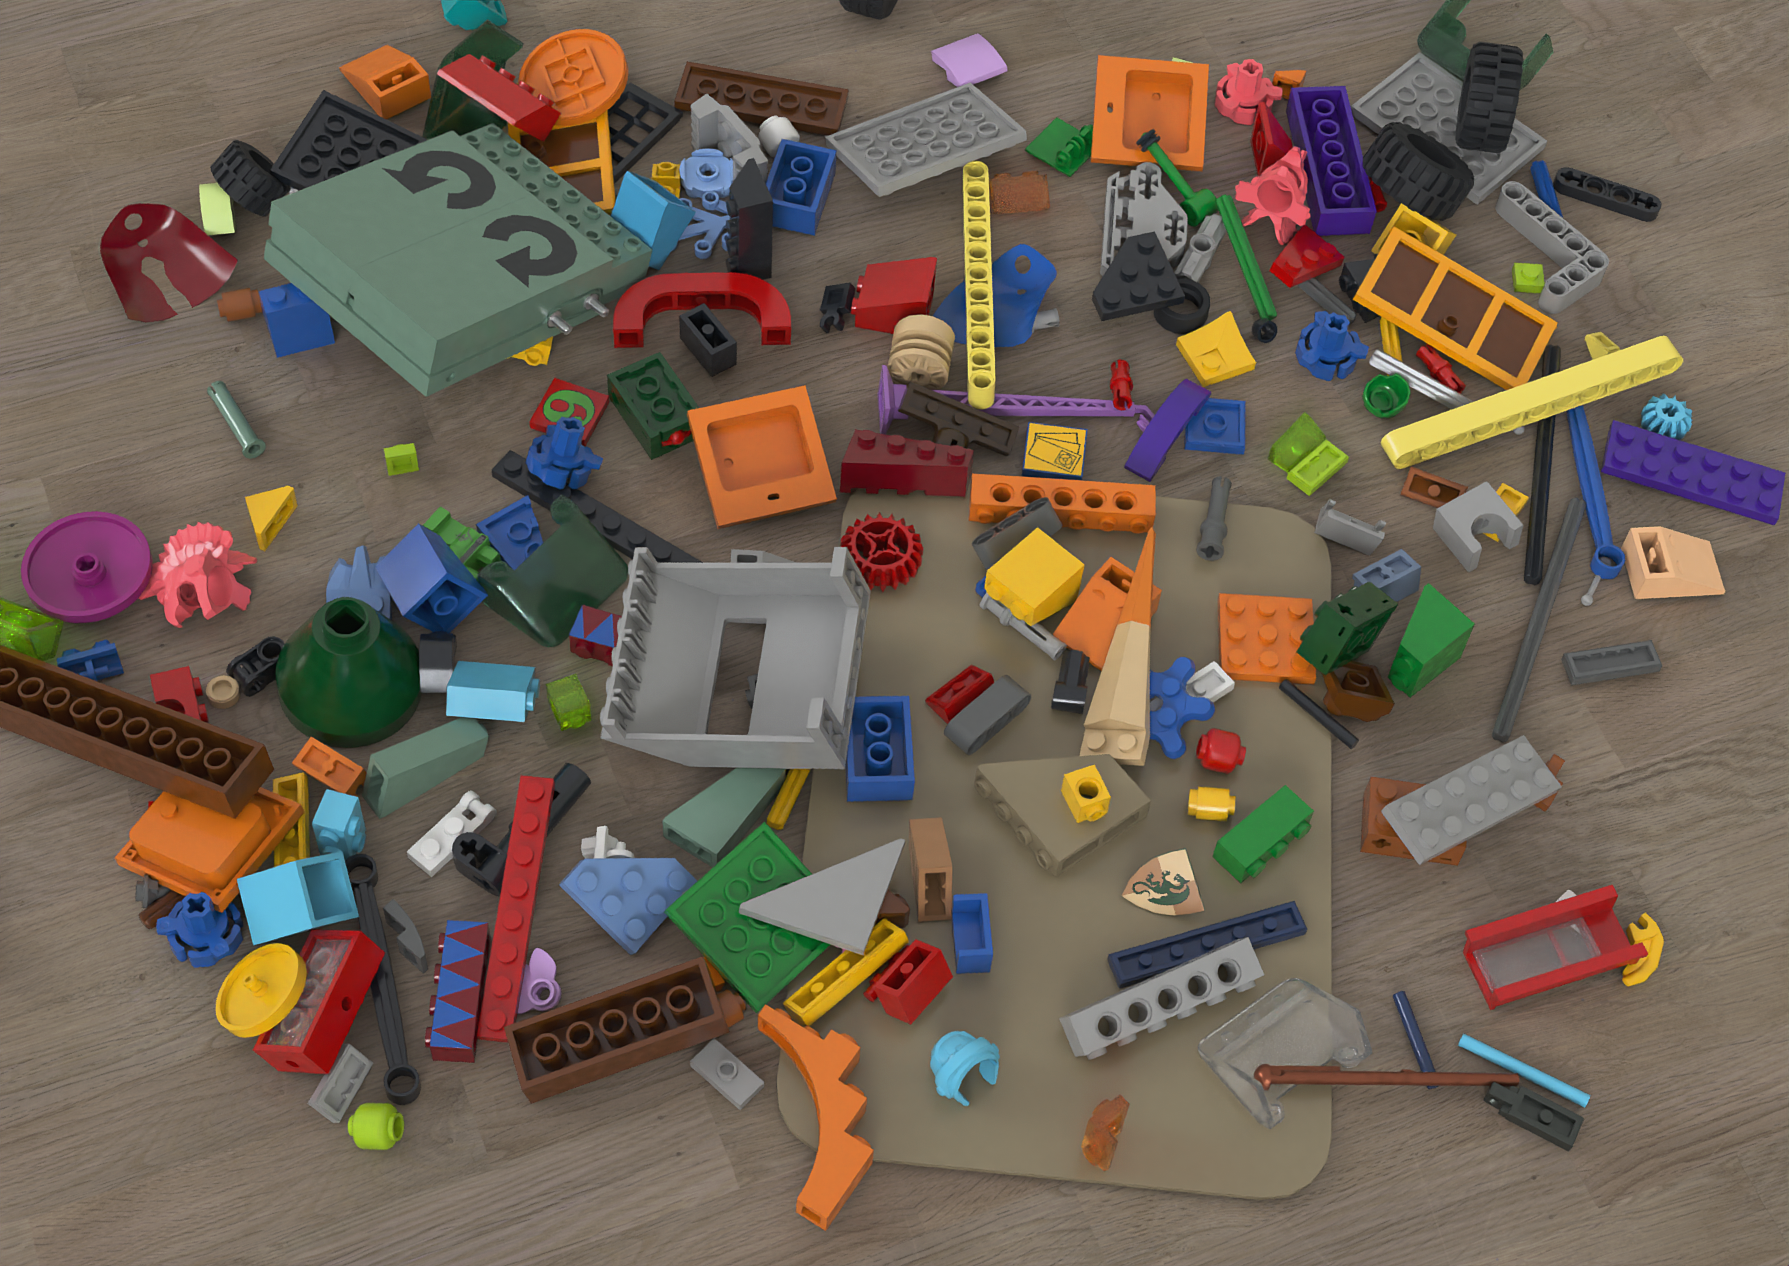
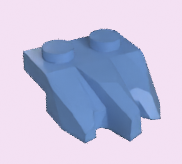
(359, 582)

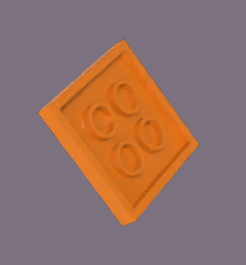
(1262, 638)

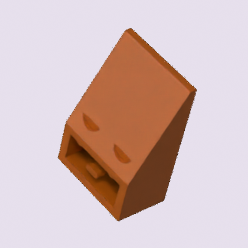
(388, 80)
(1096, 612)

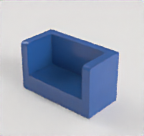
(971, 933)

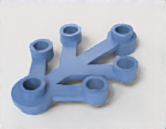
(709, 224)

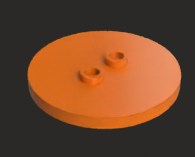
(579, 72)

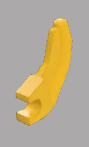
(1653, 942)

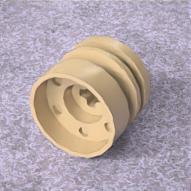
(921, 352)

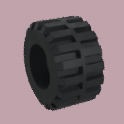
(247, 178)

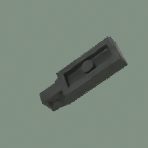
(1536, 1114)

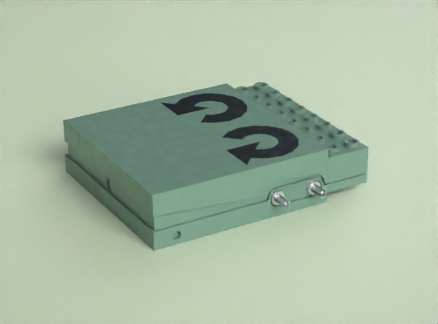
(453, 254)

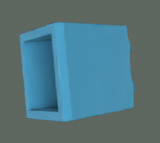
(651, 215)

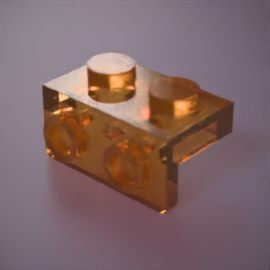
(1019, 193)
(1102, 1128)

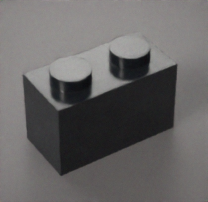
(708, 340)

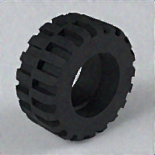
(1489, 97)
(1418, 171)

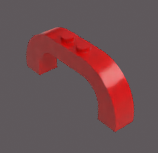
(691, 290)

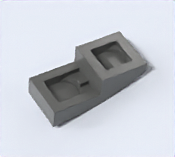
(409, 940)

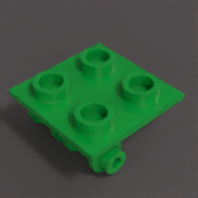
(1063, 146)

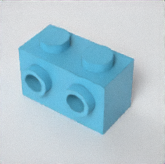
(339, 824)

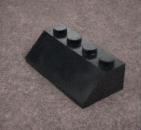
(750, 224)

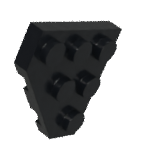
(1137, 280)

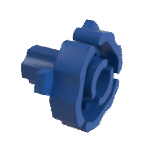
(1328, 345)
(560, 453)
(202, 928)

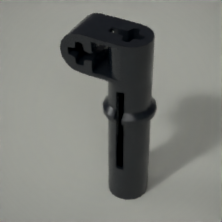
(569, 786)

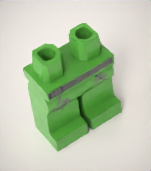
(466, 543)

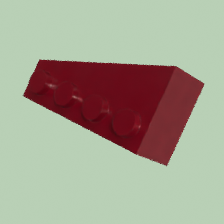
(905, 465)

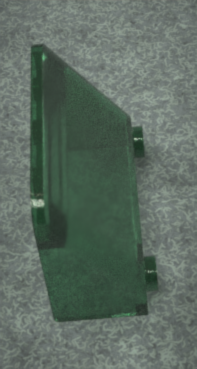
(559, 577)

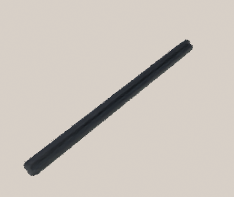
(1541, 480)

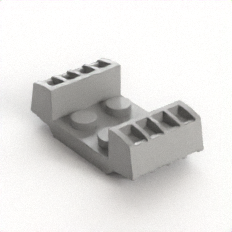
(721, 129)

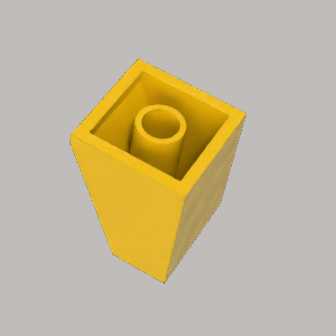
(1035, 578)

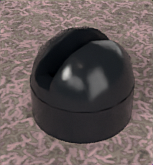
(1267, 327)

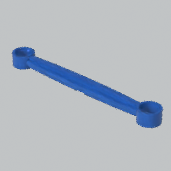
(1593, 495)

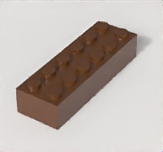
(616, 1030)

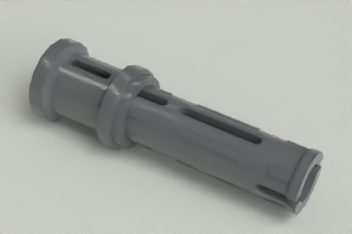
(1213, 528)

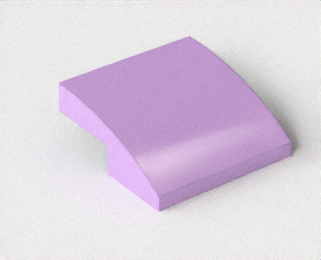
(969, 60)

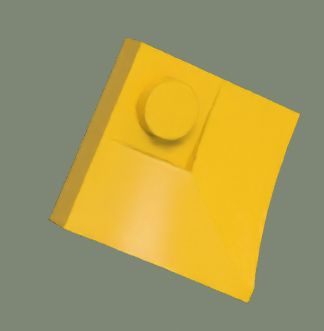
(1216, 351)

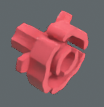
(1245, 90)

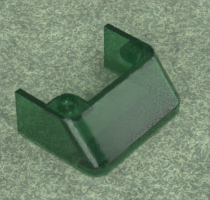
(1443, 41)
(451, 107)

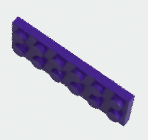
(1693, 472)

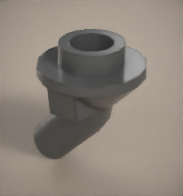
(149, 891)

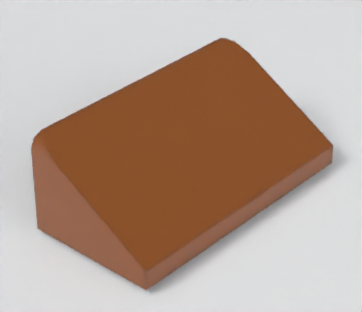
(1430, 488)

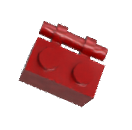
(910, 981)

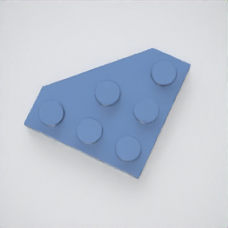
(627, 894)

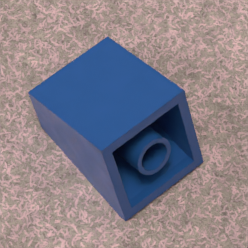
(294, 320)
(429, 581)

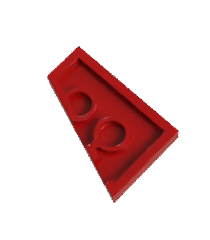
(1305, 258)

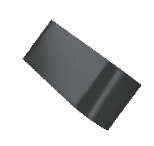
(1008, 533)
(987, 714)

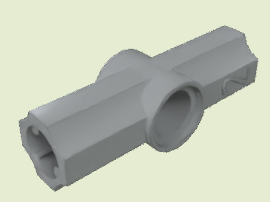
(1201, 249)

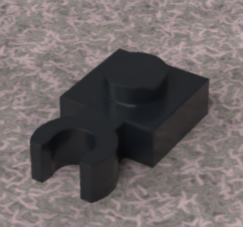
(836, 302)

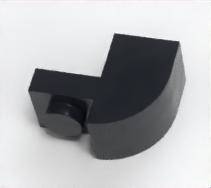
(436, 661)

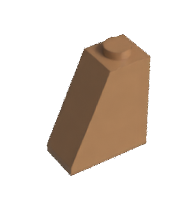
(930, 869)

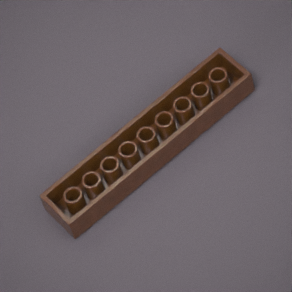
(130, 734)

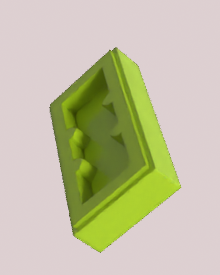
(1317, 467)

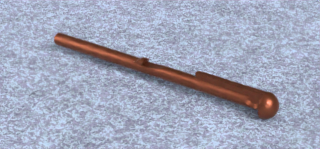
(1333, 1076)

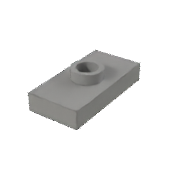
(727, 1073)
(341, 1084)

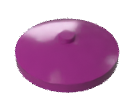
(86, 567)

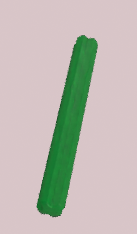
(1246, 257)

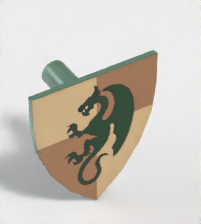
(1166, 885)

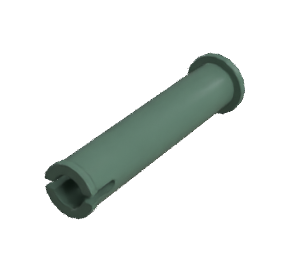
(236, 420)

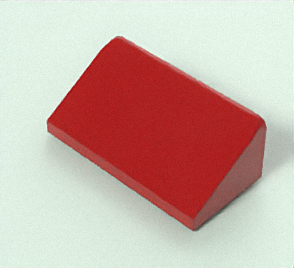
(959, 692)

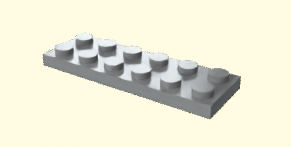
(1471, 799)

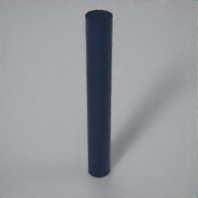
(1413, 1033)

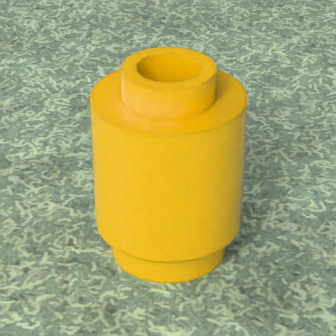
(1211, 803)

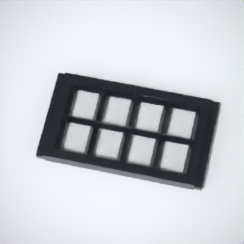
(649, 102)

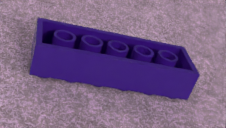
(1337, 183)

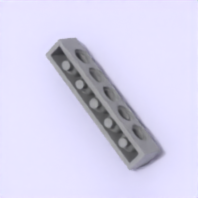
(1082, 1025)

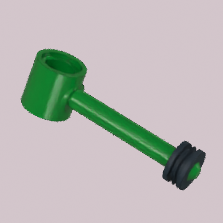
(1196, 204)

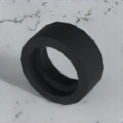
(1186, 323)

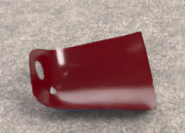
(190, 259)

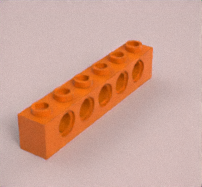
(1075, 497)

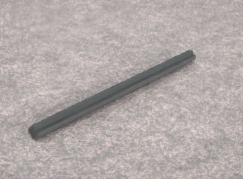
(1538, 621)

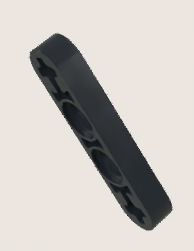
(1608, 190)

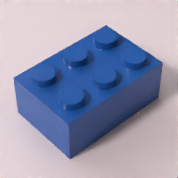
(800, 185)
(880, 750)

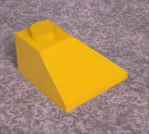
(1419, 227)

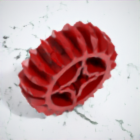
(877, 541)

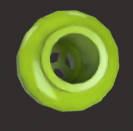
(376, 1126)

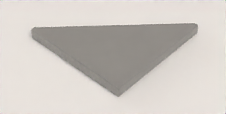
(833, 903)

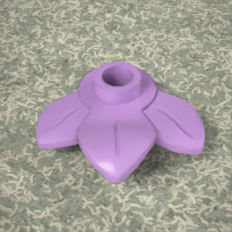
(537, 977)

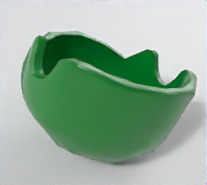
(1386, 395)

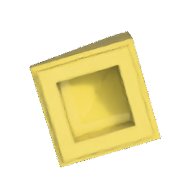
(1600, 345)

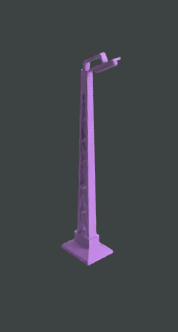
(1008, 405)

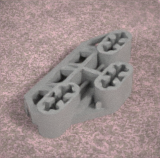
(1156, 214)

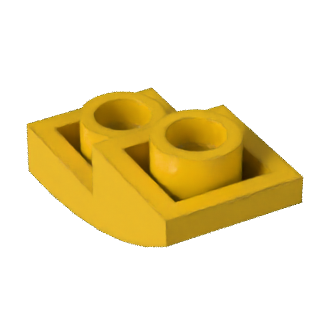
(668, 176)

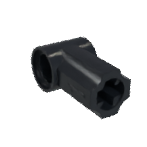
(1070, 688)

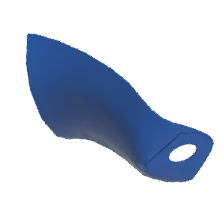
(1012, 312)

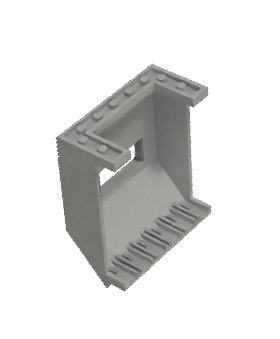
(673, 649)

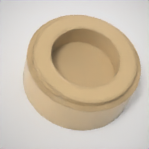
(223, 692)

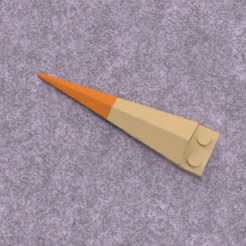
(1121, 703)

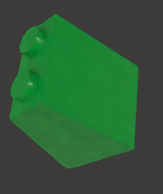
(1430, 643)

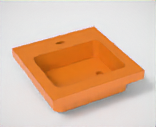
(1149, 97)
(760, 452)
(203, 849)

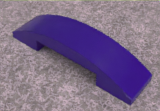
(1165, 428)

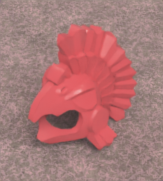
(1278, 194)
(198, 574)

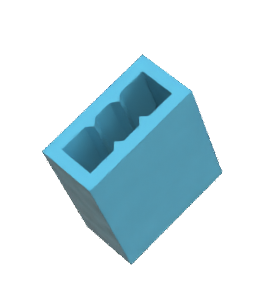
(492, 691)

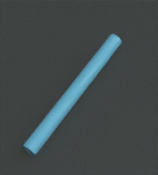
(1524, 1070)

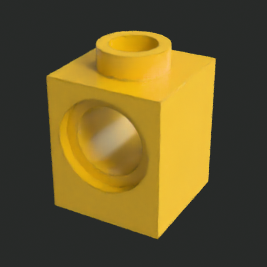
(1086, 782)

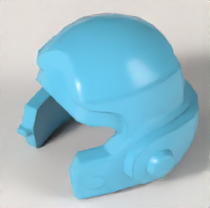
(955, 1056)

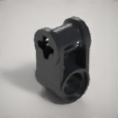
(256, 665)

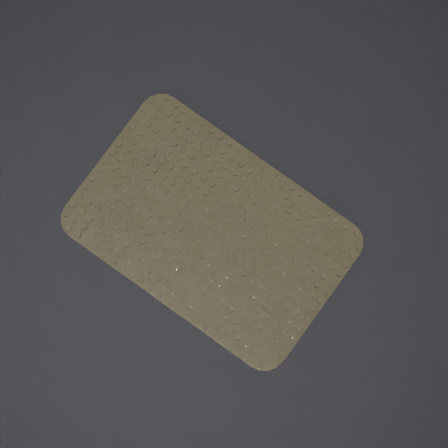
(1058, 930)

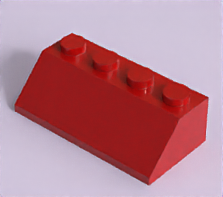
(502, 95)

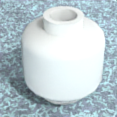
(773, 131)

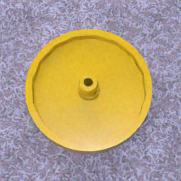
(261, 990)

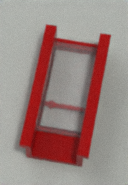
(1549, 947)

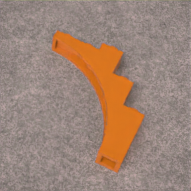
(839, 1107)

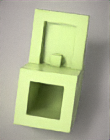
(216, 210)

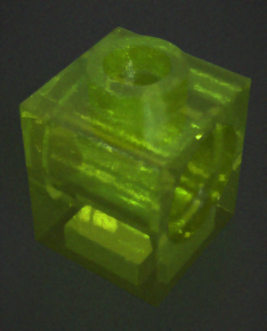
(568, 702)

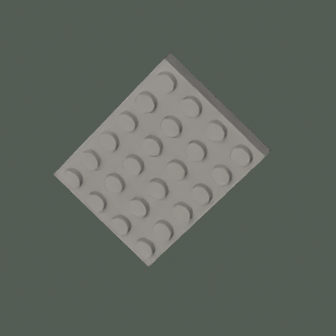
(1429, 100)
(925, 139)

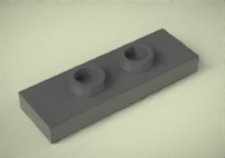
(1611, 662)

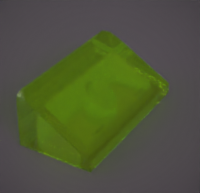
(1296, 443)

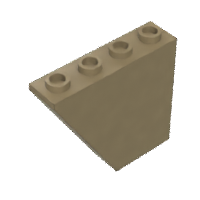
(1032, 802)

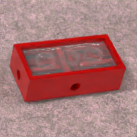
(337, 979)

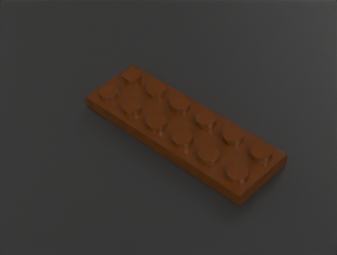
(760, 96)

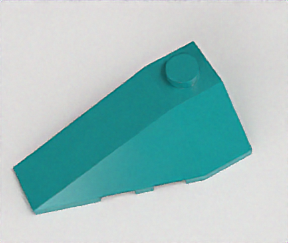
(473, 13)

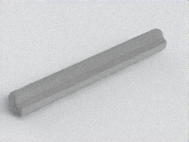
(1418, 380)

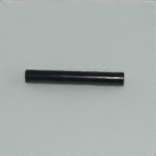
(1319, 714)

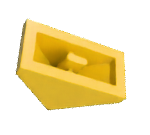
(270, 512)

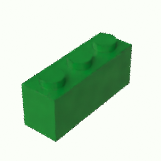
(1263, 834)

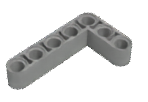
(1579, 258)

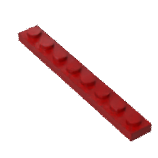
(516, 907)

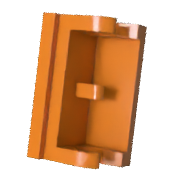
(330, 767)

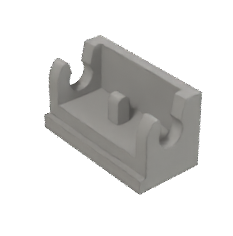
(1348, 529)

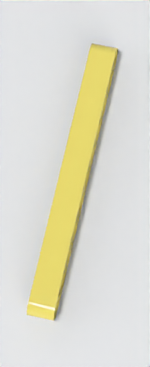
(978, 286)
(1531, 402)

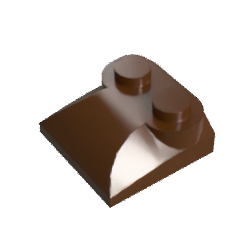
(1357, 692)

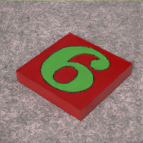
(569, 401)

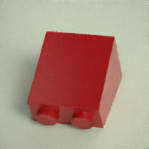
(894, 292)

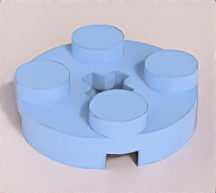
(694, 168)

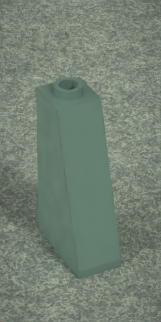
(421, 763)
(723, 813)

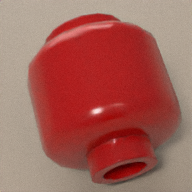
(1220, 750)

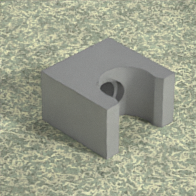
(1476, 513)

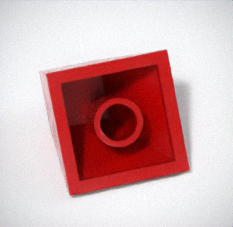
(1268, 139)

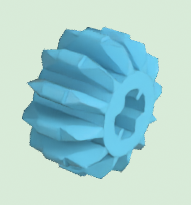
(1666, 417)

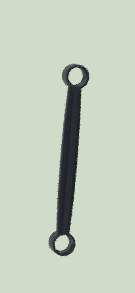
(383, 984)

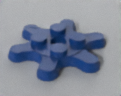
(1177, 706)

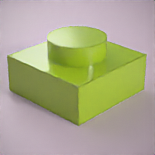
(1528, 277)
(401, 459)

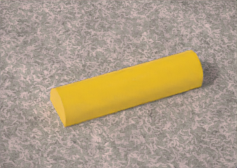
(297, 841)
(844, 974)

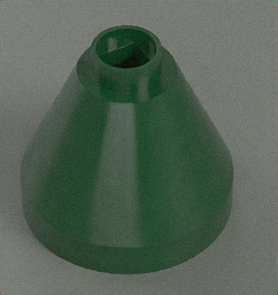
(349, 675)

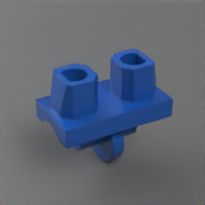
(93, 663)

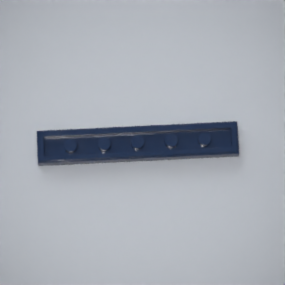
(1155, 957)

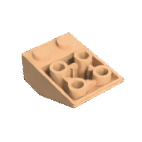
(1670, 564)

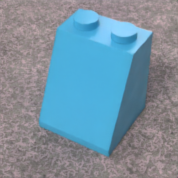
(297, 897)

